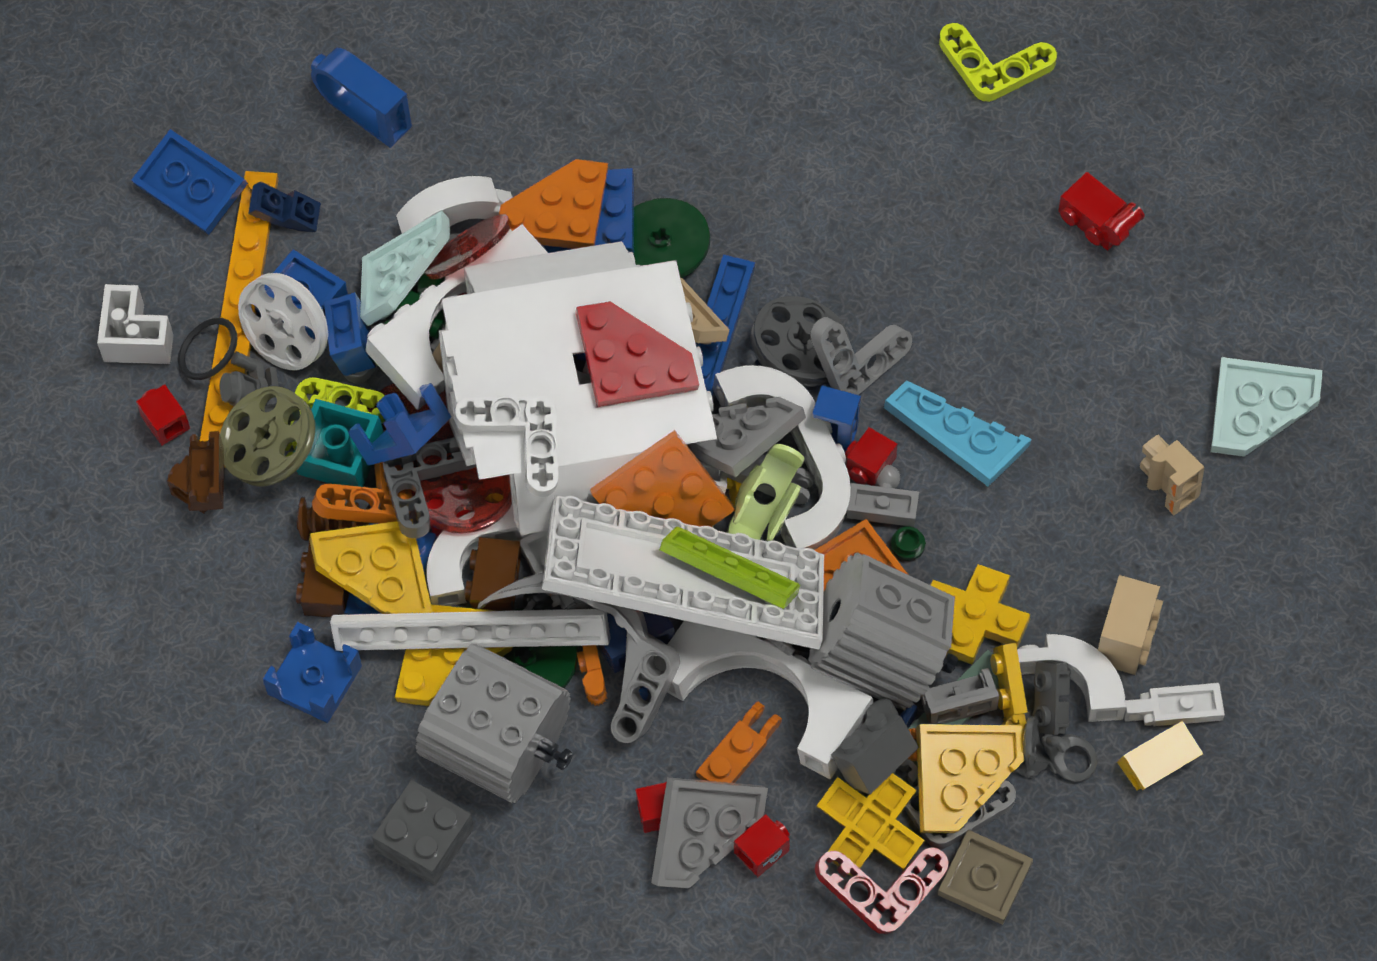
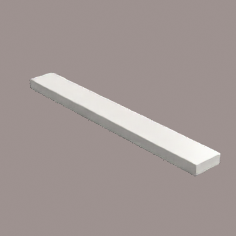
(461, 629)

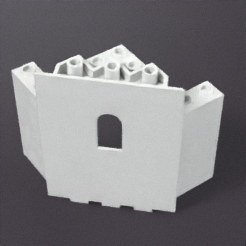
(520, 338)

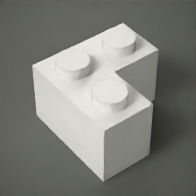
(127, 333)

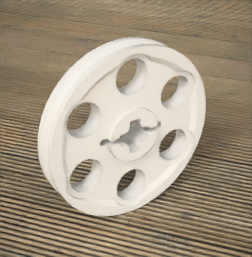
(295, 319)

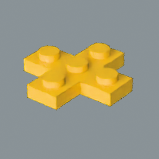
(982, 615)
(872, 821)

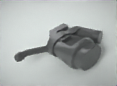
(238, 385)

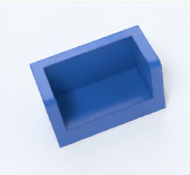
(347, 334)
(842, 411)

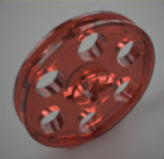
(472, 499)

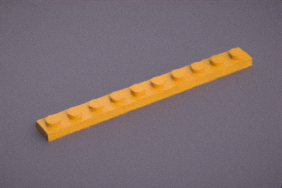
(245, 266)

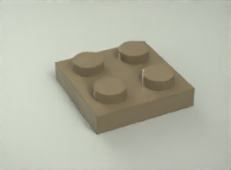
(985, 877)

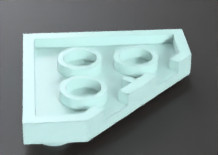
(398, 265)
(1259, 402)

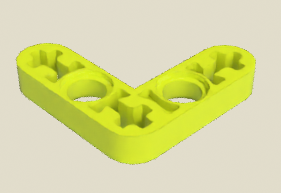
(989, 73)
(331, 390)

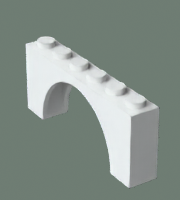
(404, 344)
(833, 706)

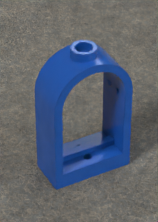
(362, 95)

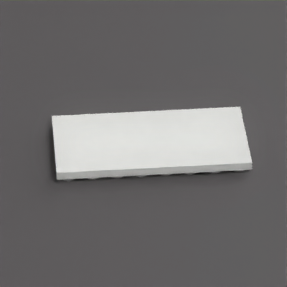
(617, 561)

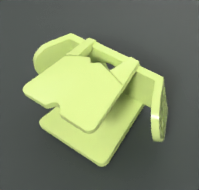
(778, 471)

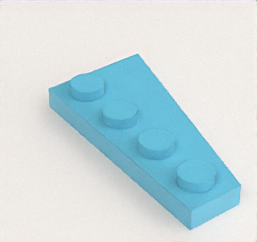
(970, 442)

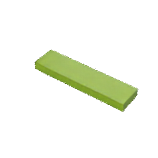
(730, 567)

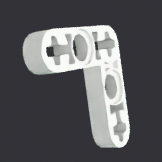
(523, 421)

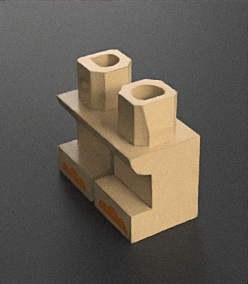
(1173, 471)

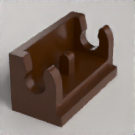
(206, 473)

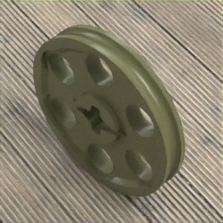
(274, 423)

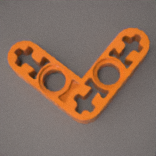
(351, 512)

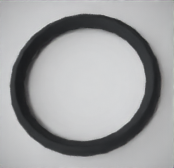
(182, 353)

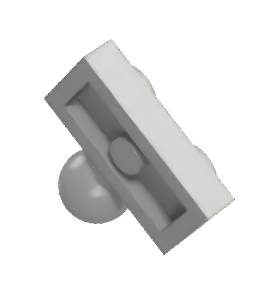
(883, 501)

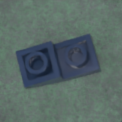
(285, 210)

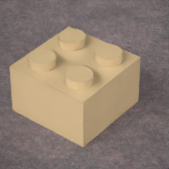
(1130, 624)

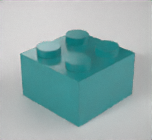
(333, 452)

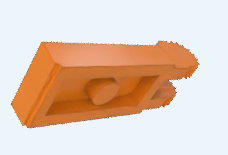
(593, 680)
(738, 748)

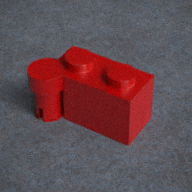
(1098, 212)

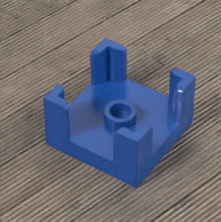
(315, 278)
(403, 431)
(313, 674)

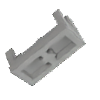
(960, 699)

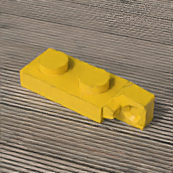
(1011, 690)

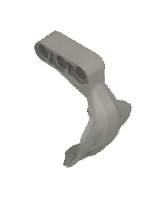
(639, 663)

